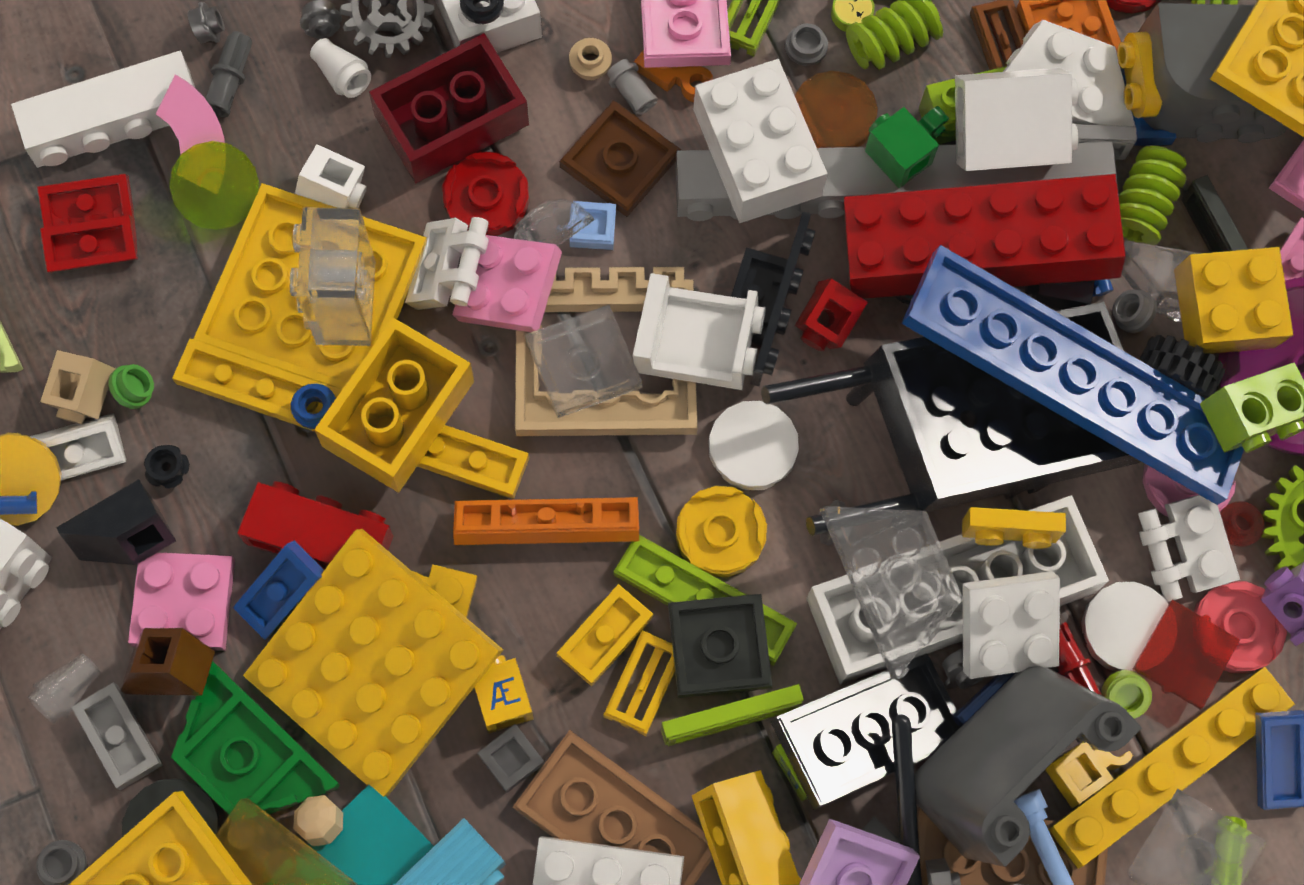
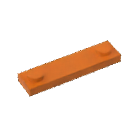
(546, 521)

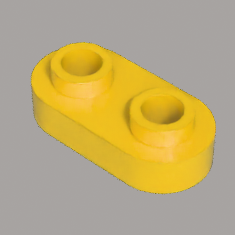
(1140, 89)

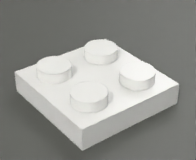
(1011, 624)

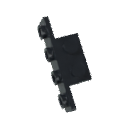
(773, 280)

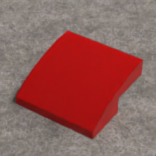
(87, 223)

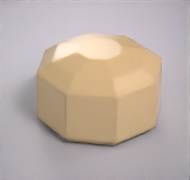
(318, 820)

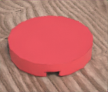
(1241, 612)

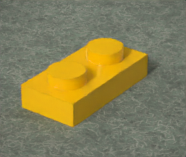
(994, 526)
(605, 635)

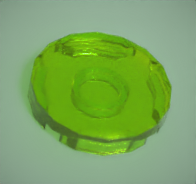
(214, 185)

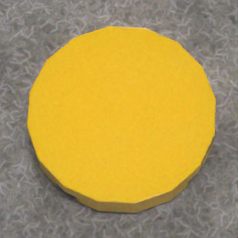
(25, 468)
(721, 531)

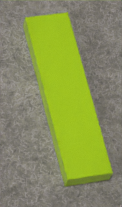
(676, 580)

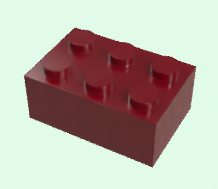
(449, 108)

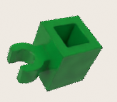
(903, 144)

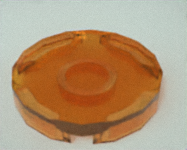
(837, 109)

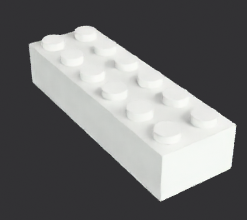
(850, 637)

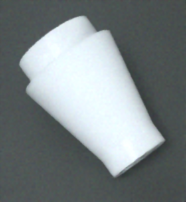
(342, 69)

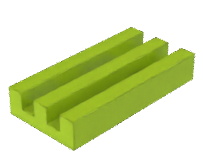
(738, 39)

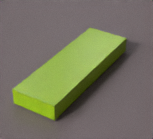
(731, 715)

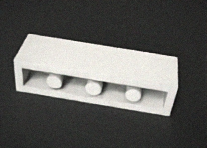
(97, 110)

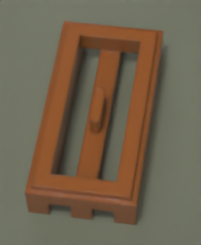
(984, 34)

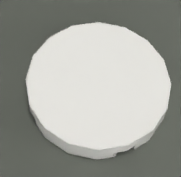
(753, 445)
(1121, 623)

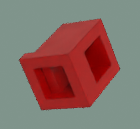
(843, 311)

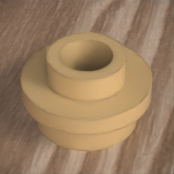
(590, 69)

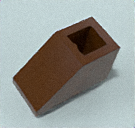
(167, 664)

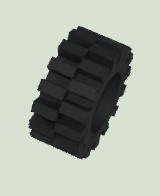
(1184, 364)

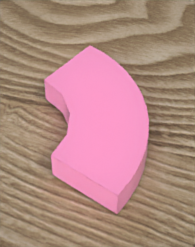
(189, 115)

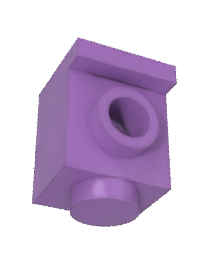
(1282, 591)

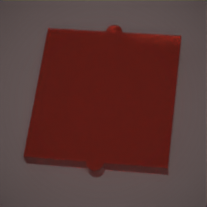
(1186, 654)

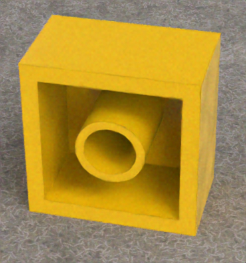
(1234, 300)

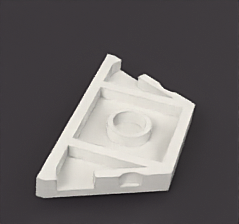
(1091, 64)

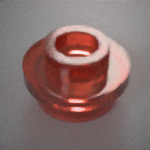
(1237, 536)

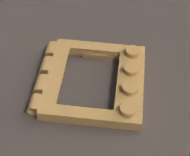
(629, 414)

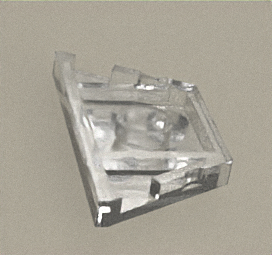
(895, 576)

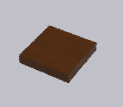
(620, 158)

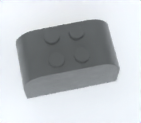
(1185, 52)

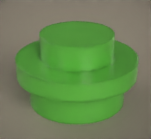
(131, 386)

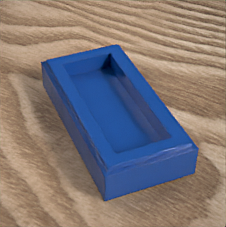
(1280, 759)

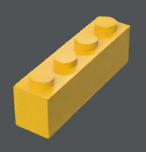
(745, 832)

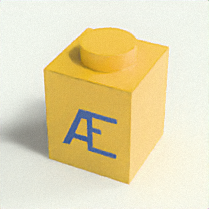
(503, 696)

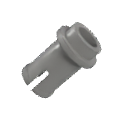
(629, 83)

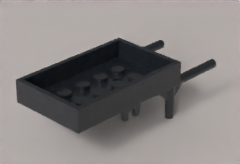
(961, 428)

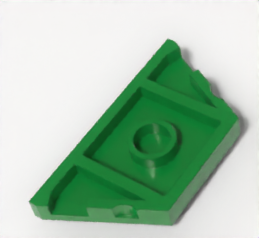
(244, 753)

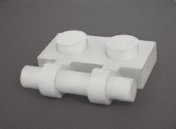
(437, 269)
(1200, 542)

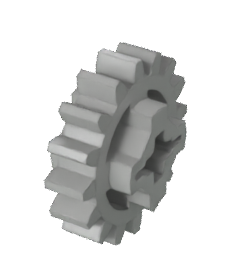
(398, 22)

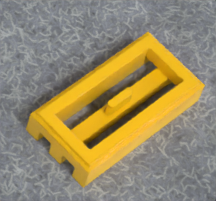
(627, 719)

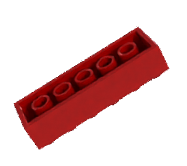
(1011, 230)

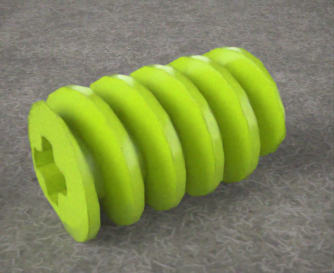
(893, 29)
(1150, 193)

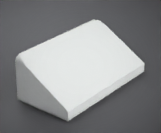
(85, 446)

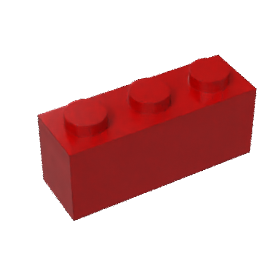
(318, 525)

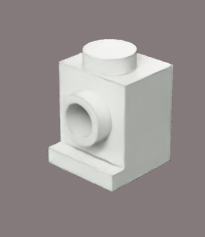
(331, 179)

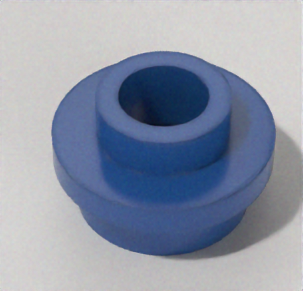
(307, 395)

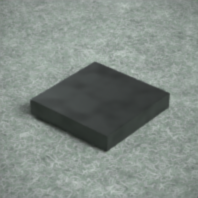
(719, 645)

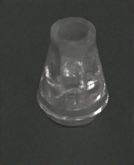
(63, 688)

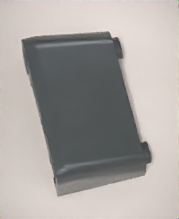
(1002, 749)

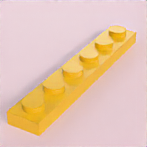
(1168, 767)

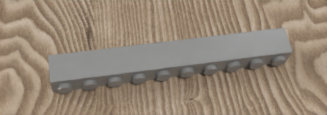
(854, 173)

